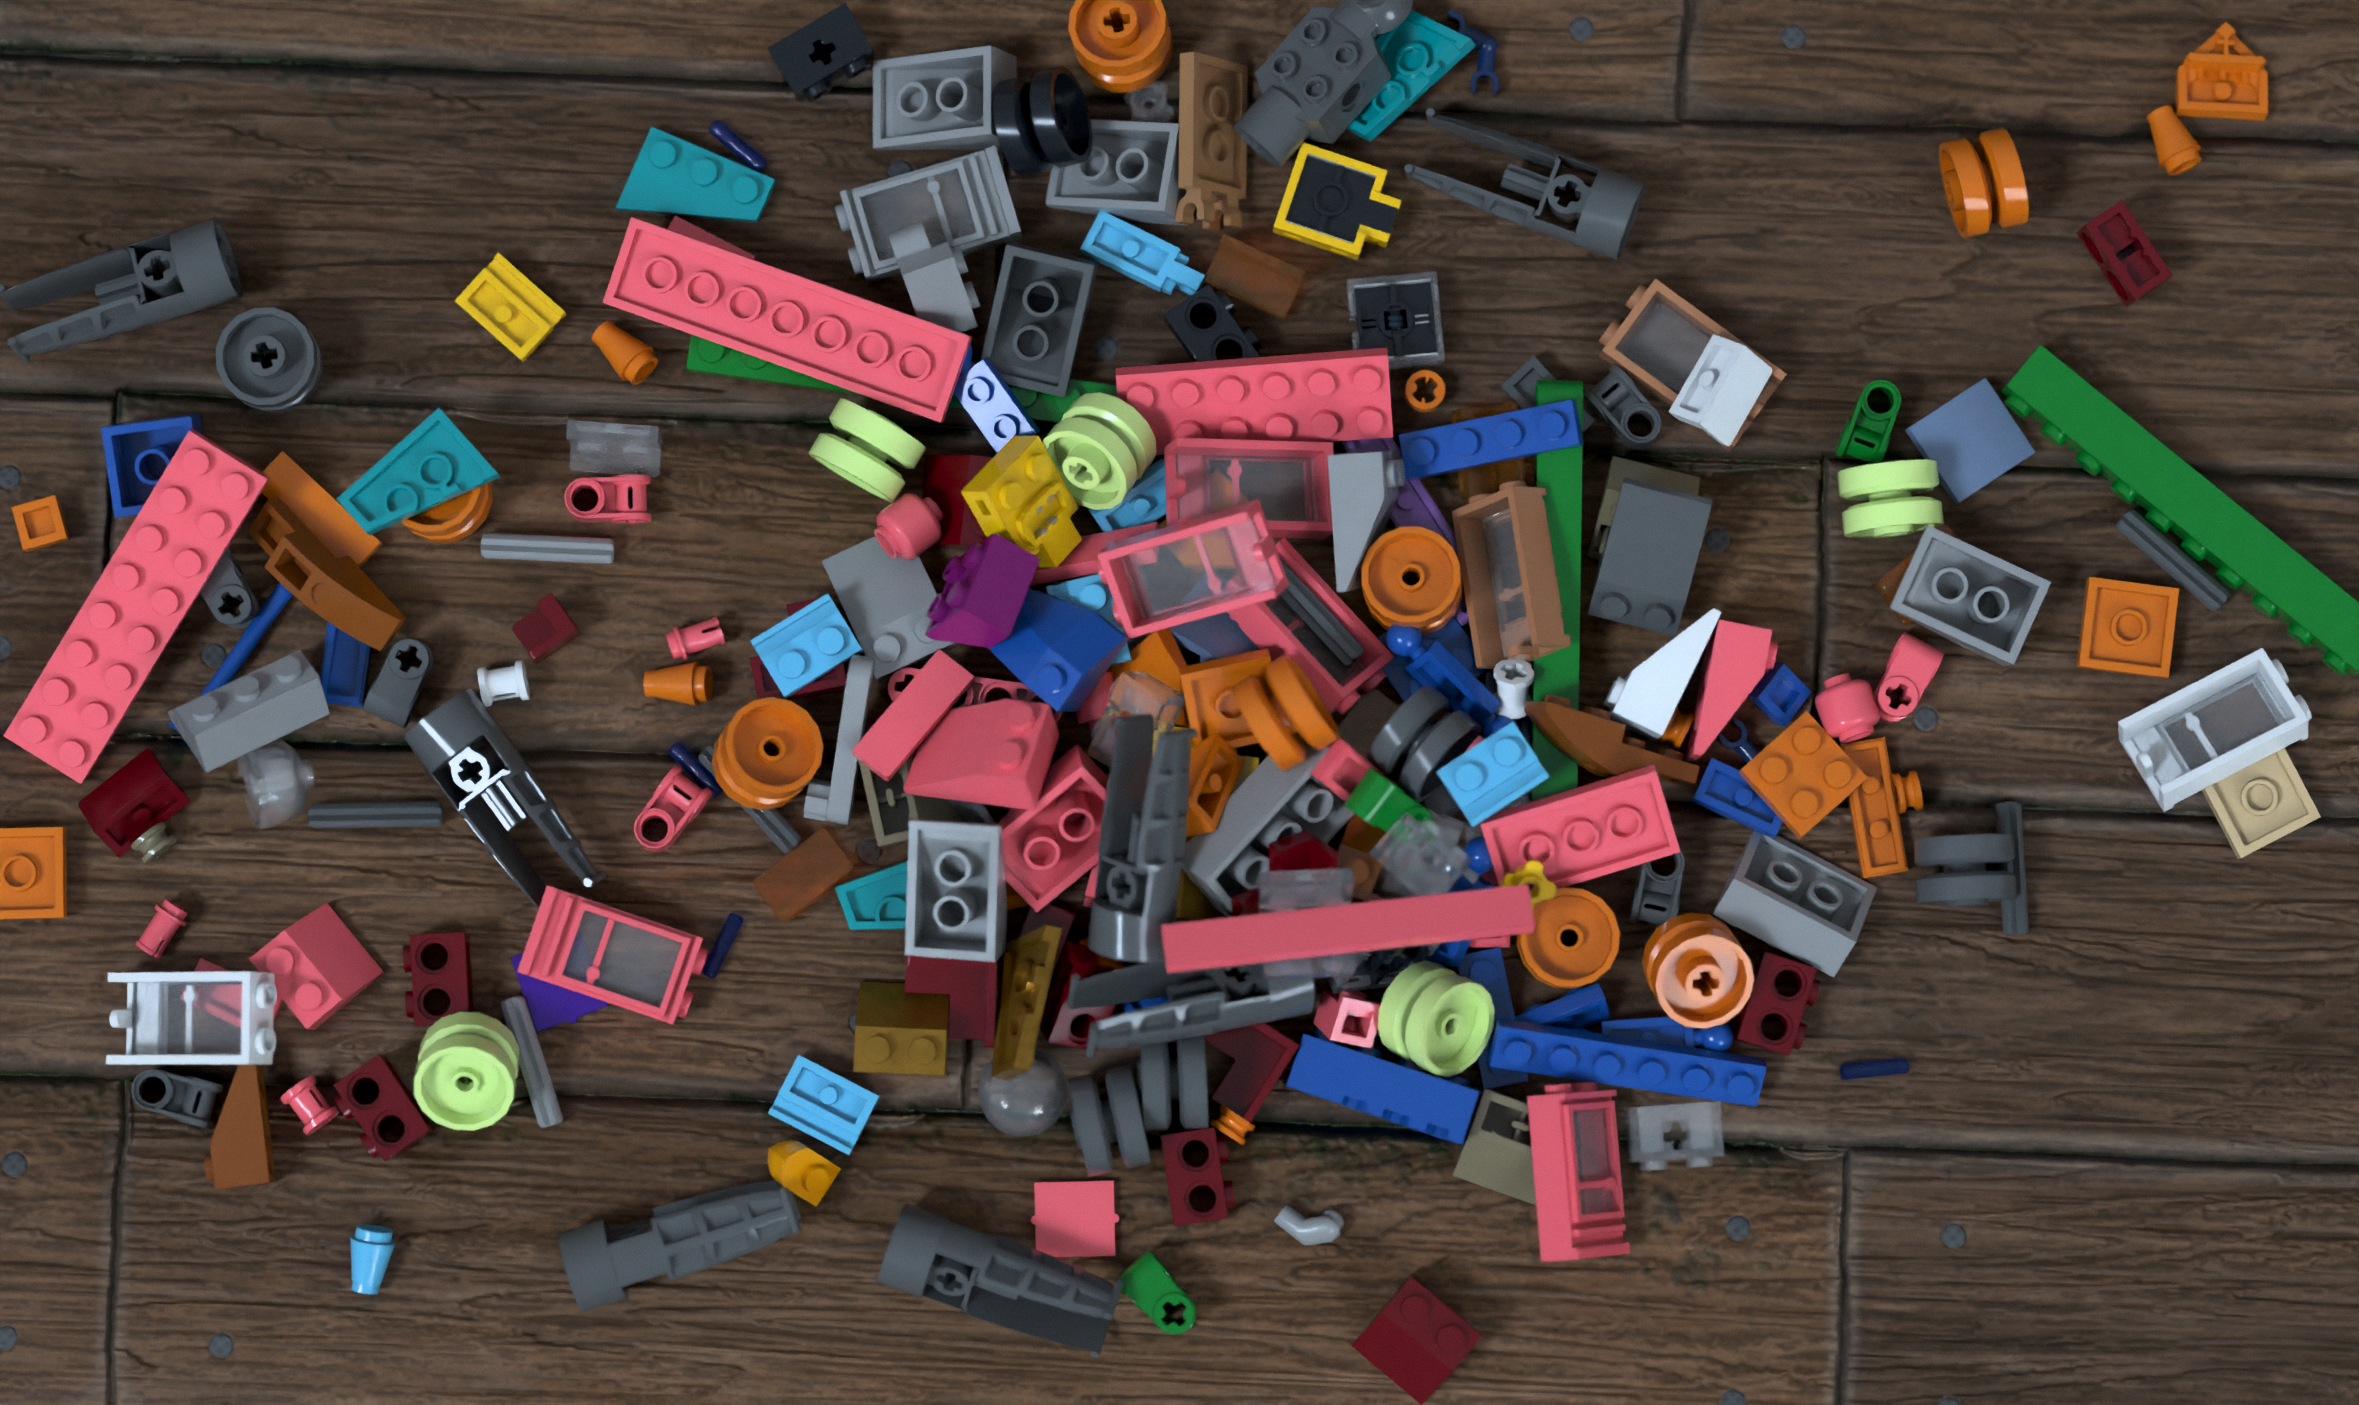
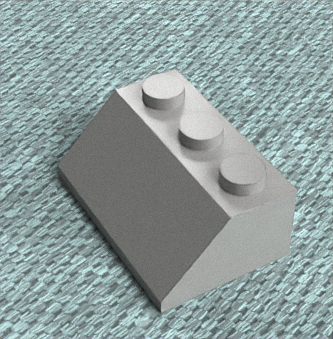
(251, 711)
(1795, 902)

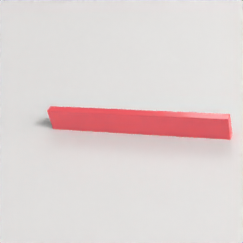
(1347, 928)

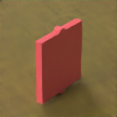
(1075, 1218)

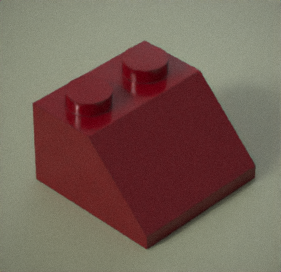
(943, 484)
(1416, 1340)

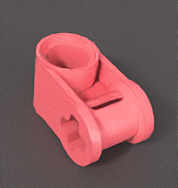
(612, 499)
(1909, 672)
(671, 808)

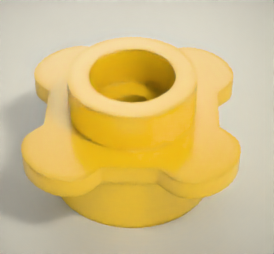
(1532, 873)

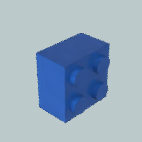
(139, 455)

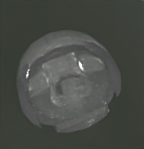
(274, 783)
(1026, 1102)

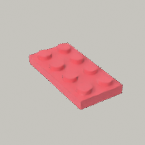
(1585, 830)

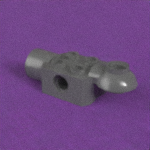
(1320, 77)

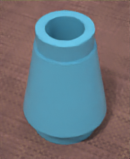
(370, 1257)

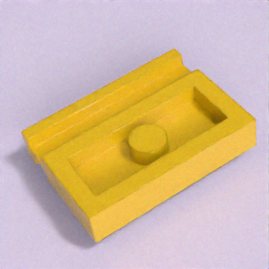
(510, 307)

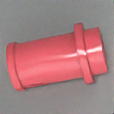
(694, 638)
(162, 928)

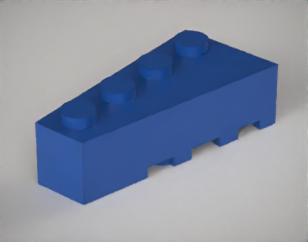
(1382, 1088)

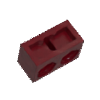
(2124, 253)
(453, 978)
(1767, 1000)
(1057, 1018)
(393, 1100)
(1184, 1178)

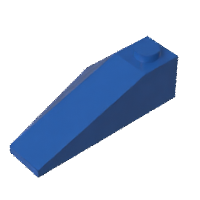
(1059, 649)

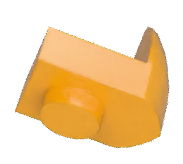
(801, 1170)

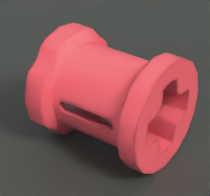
(309, 1105)

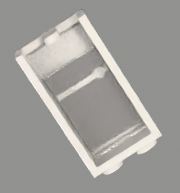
(2214, 728)
(196, 1018)

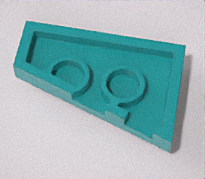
(1417, 57)
(691, 181)
(417, 475)
(876, 898)

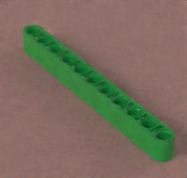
(1559, 672)

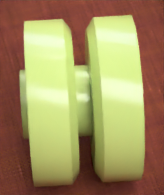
(869, 446)
(1101, 449)
(1890, 504)
(1436, 1018)
(466, 1071)

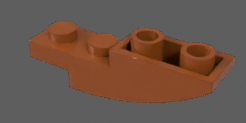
(325, 584)
(1599, 743)

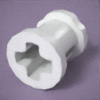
(503, 683)
(1513, 684)

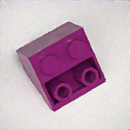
(982, 593)

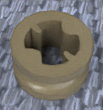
(154, 843)

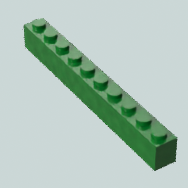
(2189, 506)

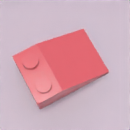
(1731, 669)
(987, 754)
(1060, 838)

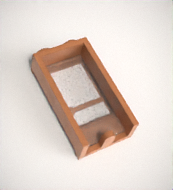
(1663, 343)
(1509, 575)

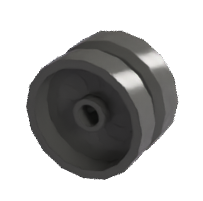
(250, 341)
(1422, 741)
(1965, 869)
(1173, 1079)
(1108, 1121)

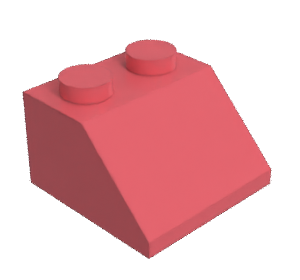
(317, 966)

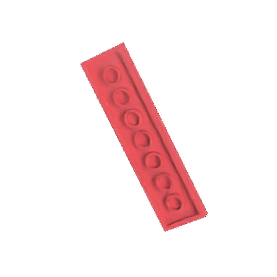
(787, 319)
(136, 606)

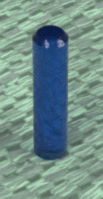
(738, 146)
(695, 768)
(722, 945)
(1873, 1068)

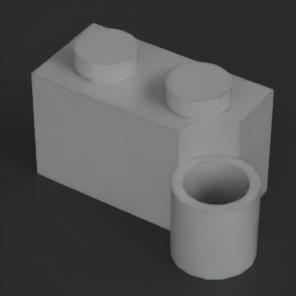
(934, 279)

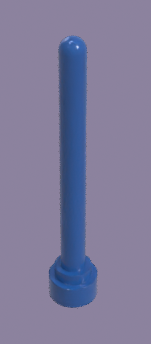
(248, 640)

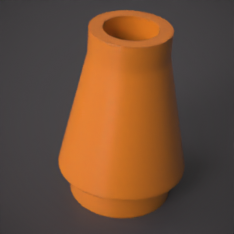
(2173, 143)
(626, 354)
(680, 683)

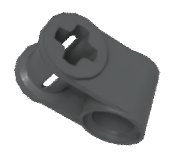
(1622, 406)
(224, 586)
(395, 690)
(1656, 891)
(180, 1097)

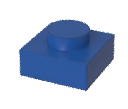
(1779, 694)

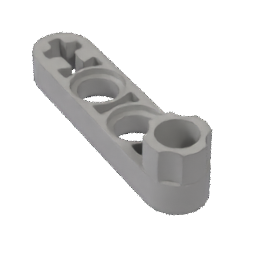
(834, 799)

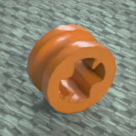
(1411, 388)
(1677, 728)
(1907, 791)
(1232, 1125)

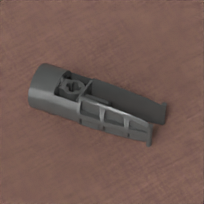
(1603, 211)
(131, 287)
(456, 738)
(1141, 841)
(1197, 1002)
(676, 1241)
(998, 1280)

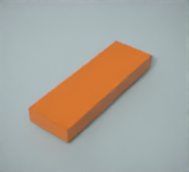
(318, 511)
(1875, 811)

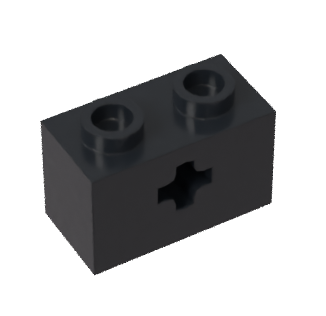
(832, 32)

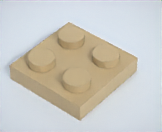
(2261, 803)

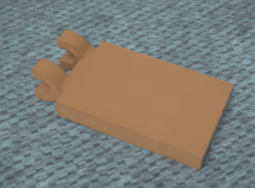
(1209, 148)

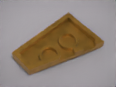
(1021, 999)

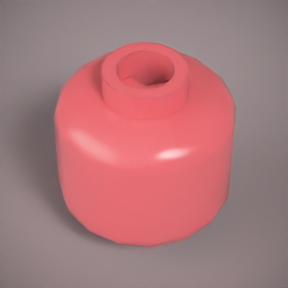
(908, 526)
(1847, 708)

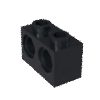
(1203, 343)

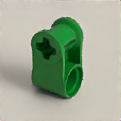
(1869, 427)
(1382, 801)
(1152, 1287)

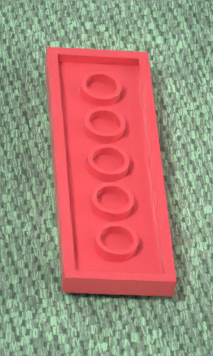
(1265, 397)

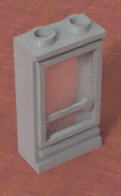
(955, 200)

